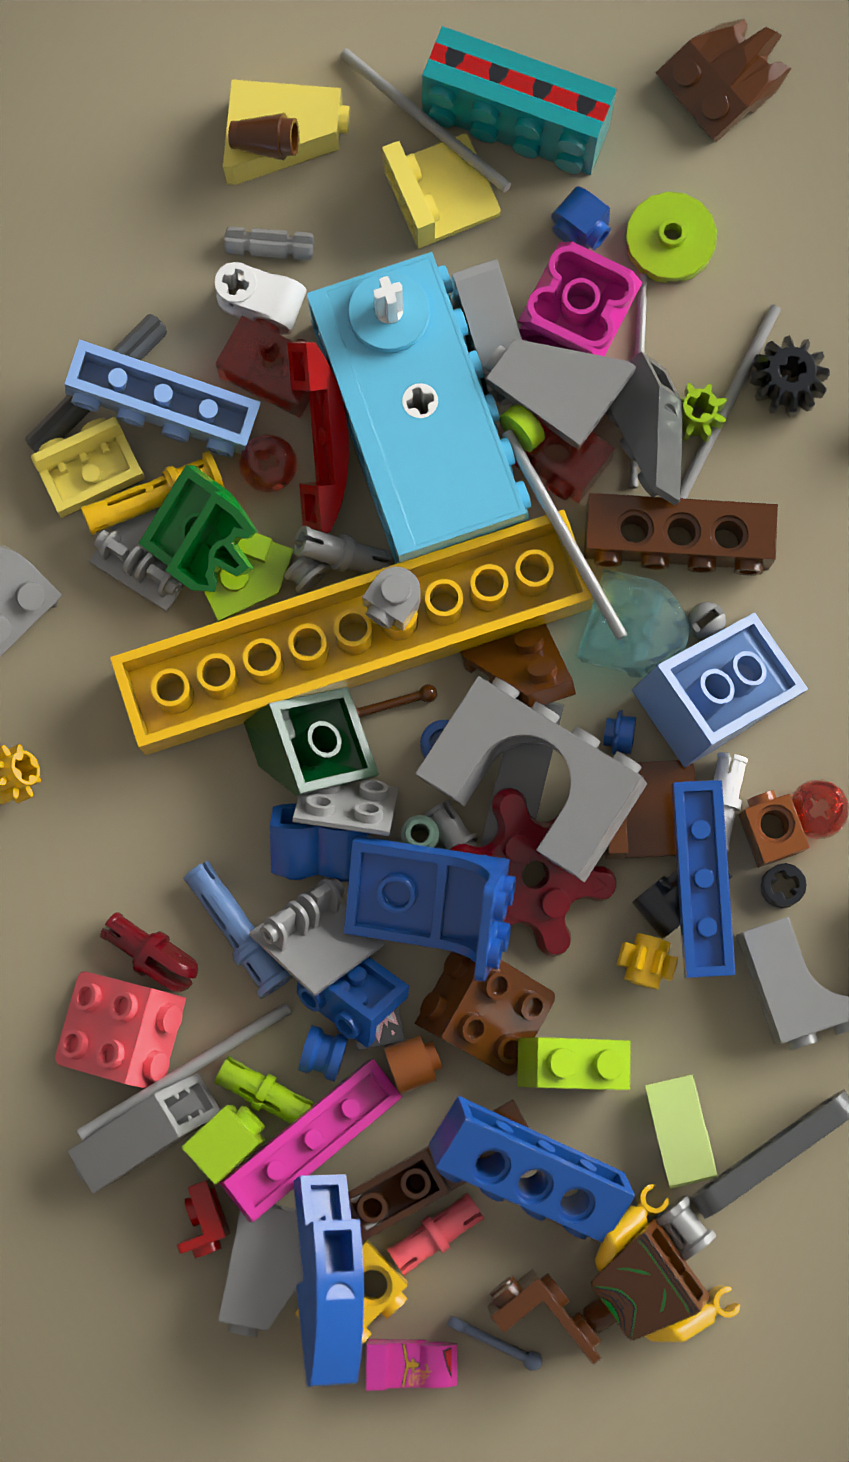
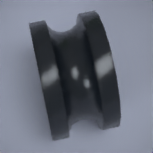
(788, 872)

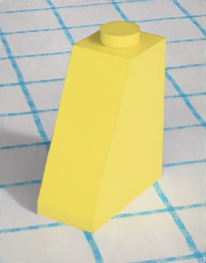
(316, 109)

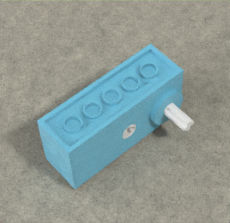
(417, 407)

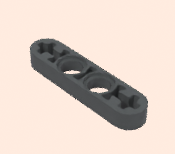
(772, 1155)

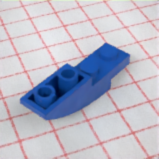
(332, 1281)

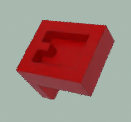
(204, 1210)

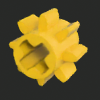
(17, 773)
(647, 961)

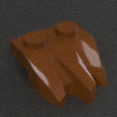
(724, 75)

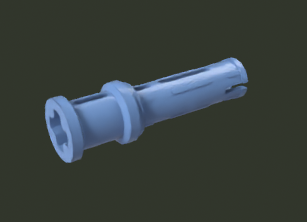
(236, 927)

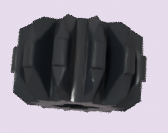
(794, 359)

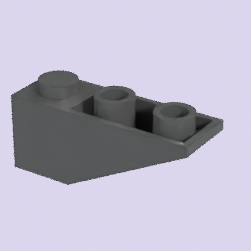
(651, 424)

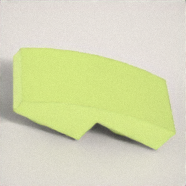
(681, 1131)

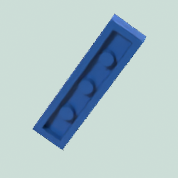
(703, 879)

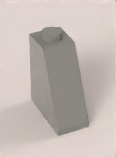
(488, 314)
(558, 385)
(144, 1132)
(261, 1271)

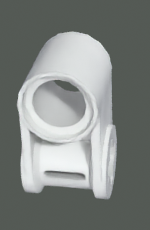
(264, 295)

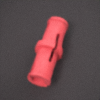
(435, 1234)

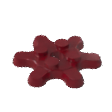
(544, 904)

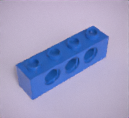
(473, 1130)

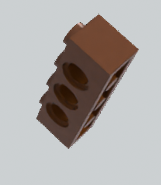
(750, 522)

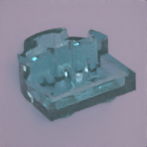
(650, 617)

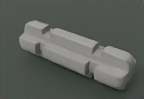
(269, 243)

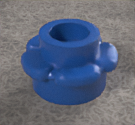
(620, 733)

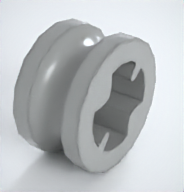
(306, 573)

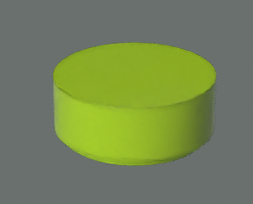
(524, 425)

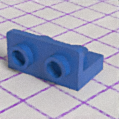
(358, 1000)

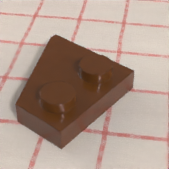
(525, 662)

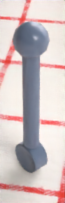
(531, 1360)

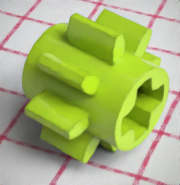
(709, 403)

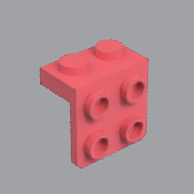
(119, 1030)

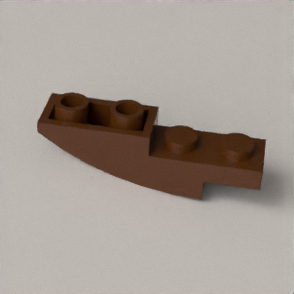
(408, 1186)

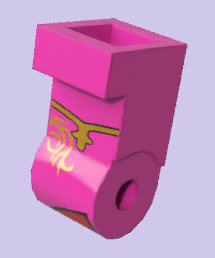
(410, 1364)

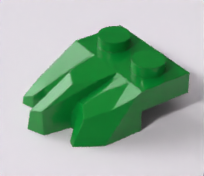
(199, 531)

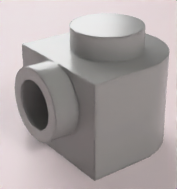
(393, 598)

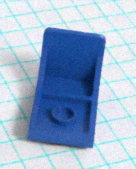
(431, 899)

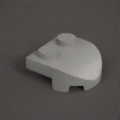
(23, 596)

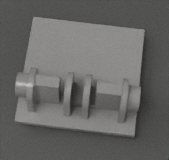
(132, 564)
(354, 806)
(311, 939)

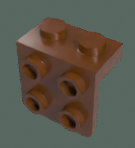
(650, 823)
(485, 1015)
(517, 1298)

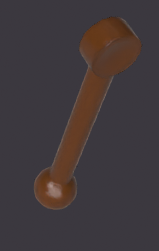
(426, 693)

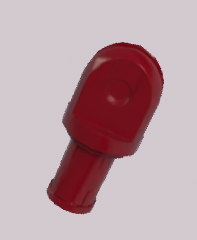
(151, 953)

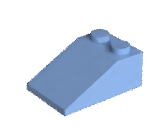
(718, 689)

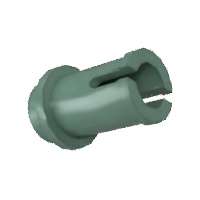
(420, 823)

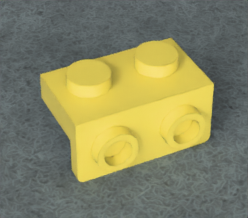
(87, 465)

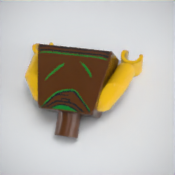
(649, 1284)

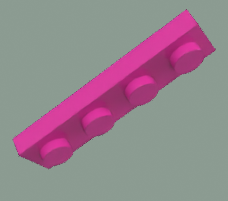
(310, 1140)

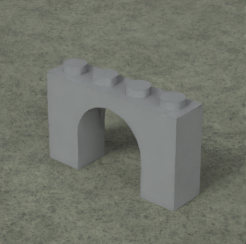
(495, 721)
(787, 992)

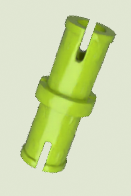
(261, 1091)

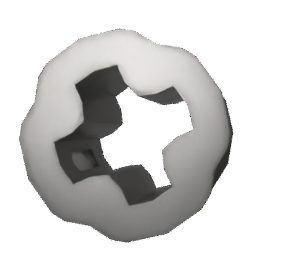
(684, 1228)

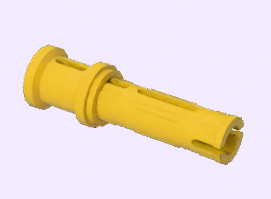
(142, 497)

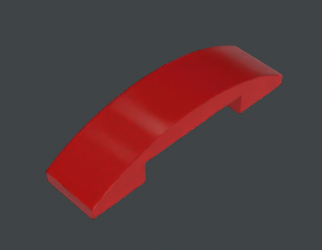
(330, 436)

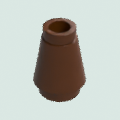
(266, 136)

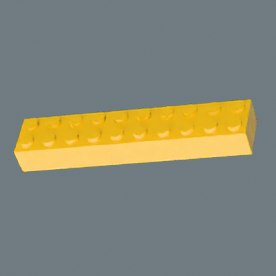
(328, 643)

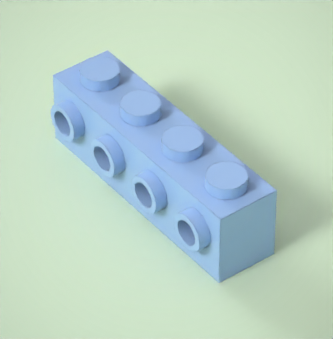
(160, 397)

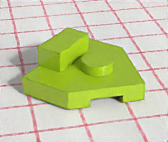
(260, 584)

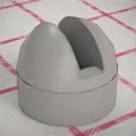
(712, 627)

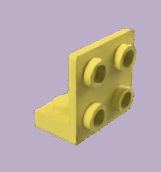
(438, 191)

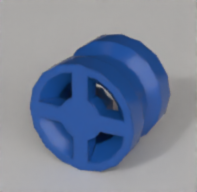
(323, 1053)

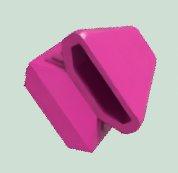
(578, 301)

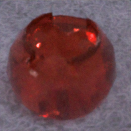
(274, 478)
(836, 812)

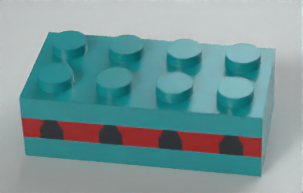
(516, 101)

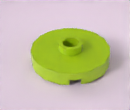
(666, 258)

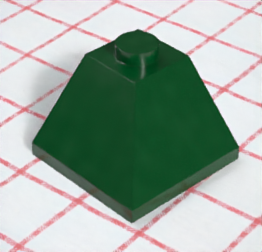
(311, 742)

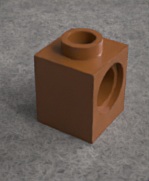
(767, 849)

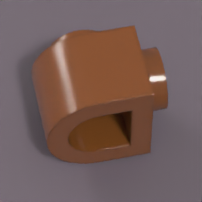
(413, 1063)

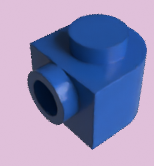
(582, 219)

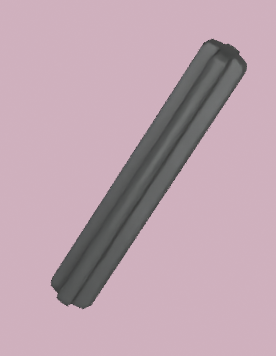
(67, 415)

